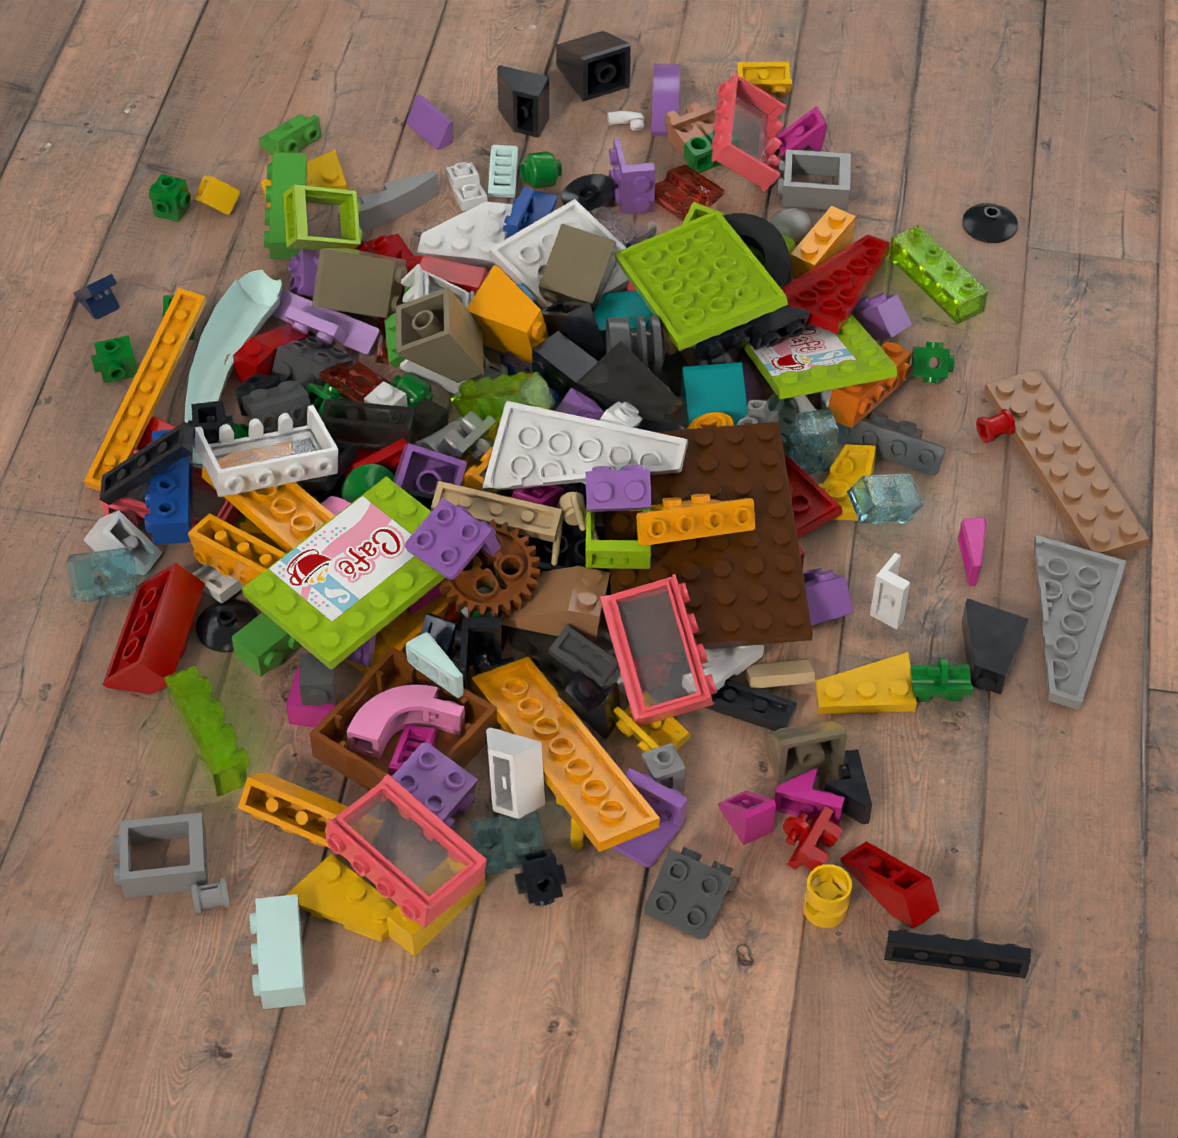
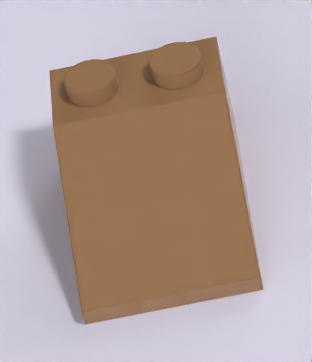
(563, 599)

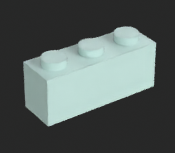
(278, 952)

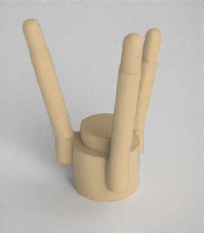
(573, 513)

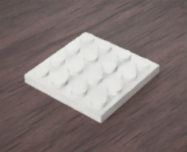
(527, 251)

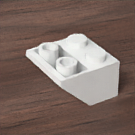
(515, 773)

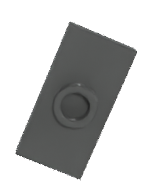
(583, 655)

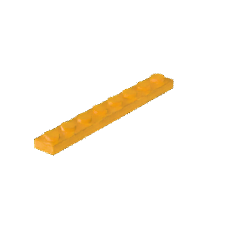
(147, 385)

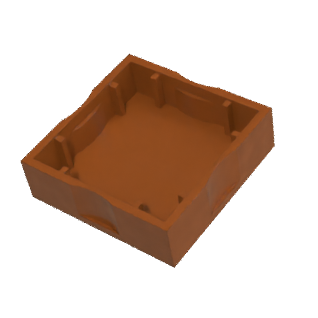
(393, 670)

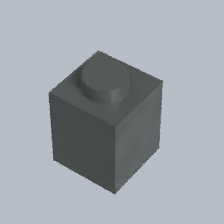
(316, 681)

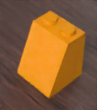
(507, 316)

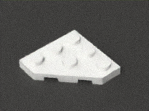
(468, 235)

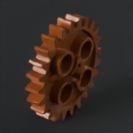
(511, 554)

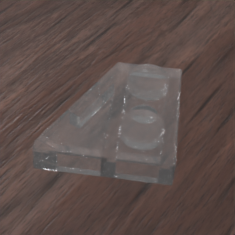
(622, 225)

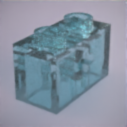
(885, 498)
(115, 563)

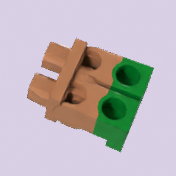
(693, 135)

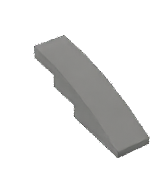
(396, 200)

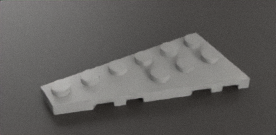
(1074, 606)

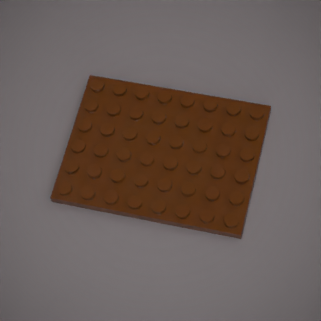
(739, 584)

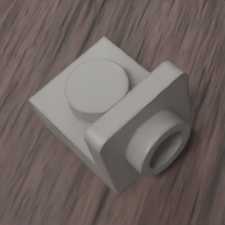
(666, 766)

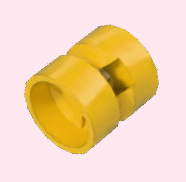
(827, 896)

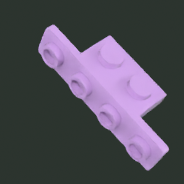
(326, 324)

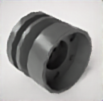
(644, 343)

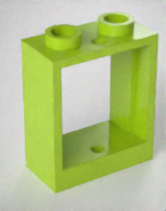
(296, 217)
(614, 553)

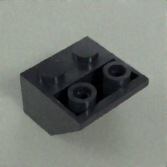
(523, 100)

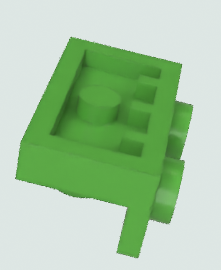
(292, 135)

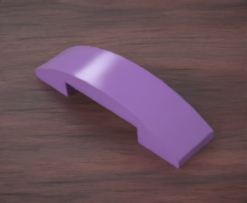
(664, 95)

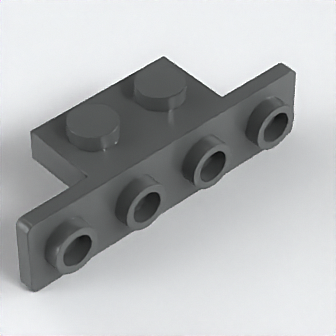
(894, 441)

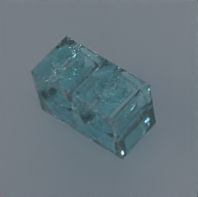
(814, 441)
(506, 835)

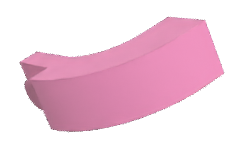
(399, 707)

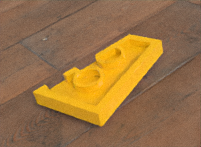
(321, 172)
(846, 470)
(868, 689)
(345, 898)

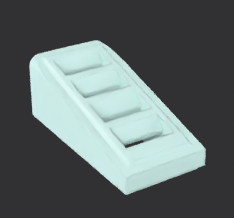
(503, 171)
(432, 661)

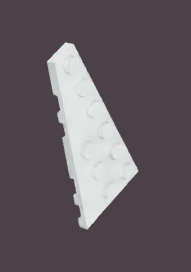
(558, 448)

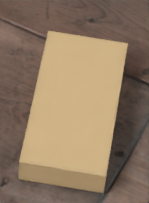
(780, 674)

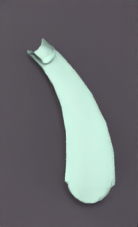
(233, 322)

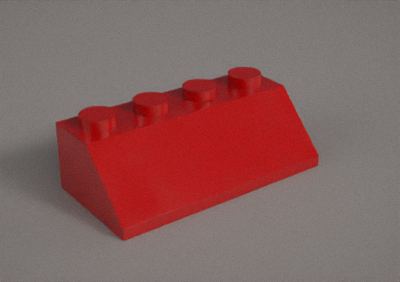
(155, 631)

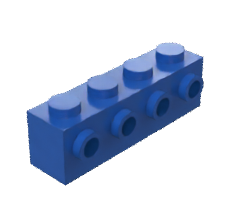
(170, 501)

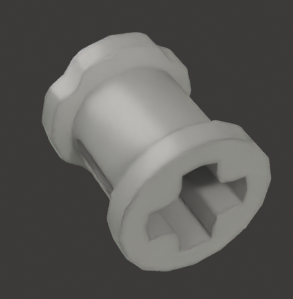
(210, 896)

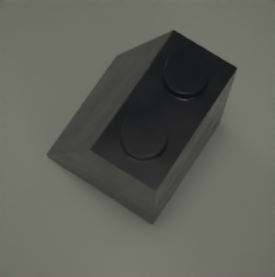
(595, 64)

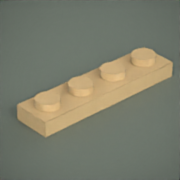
(531, 518)

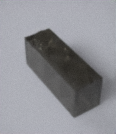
(368, 424)

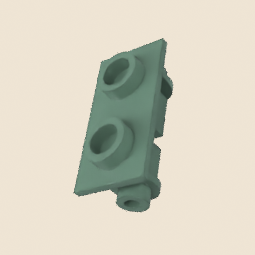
(786, 410)

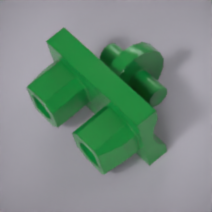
(940, 680)

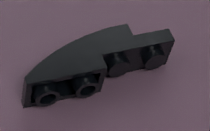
(759, 332)

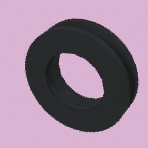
(768, 240)

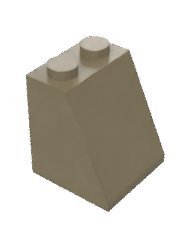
(578, 267)
(358, 282)
(440, 336)

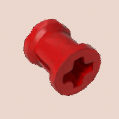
(995, 425)

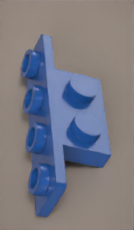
(528, 209)

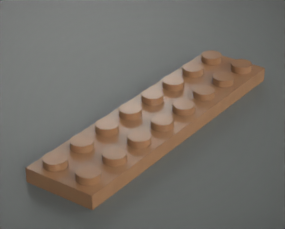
(1067, 465)

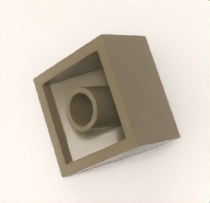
(806, 748)

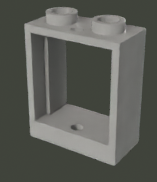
(815, 194)
(161, 879)

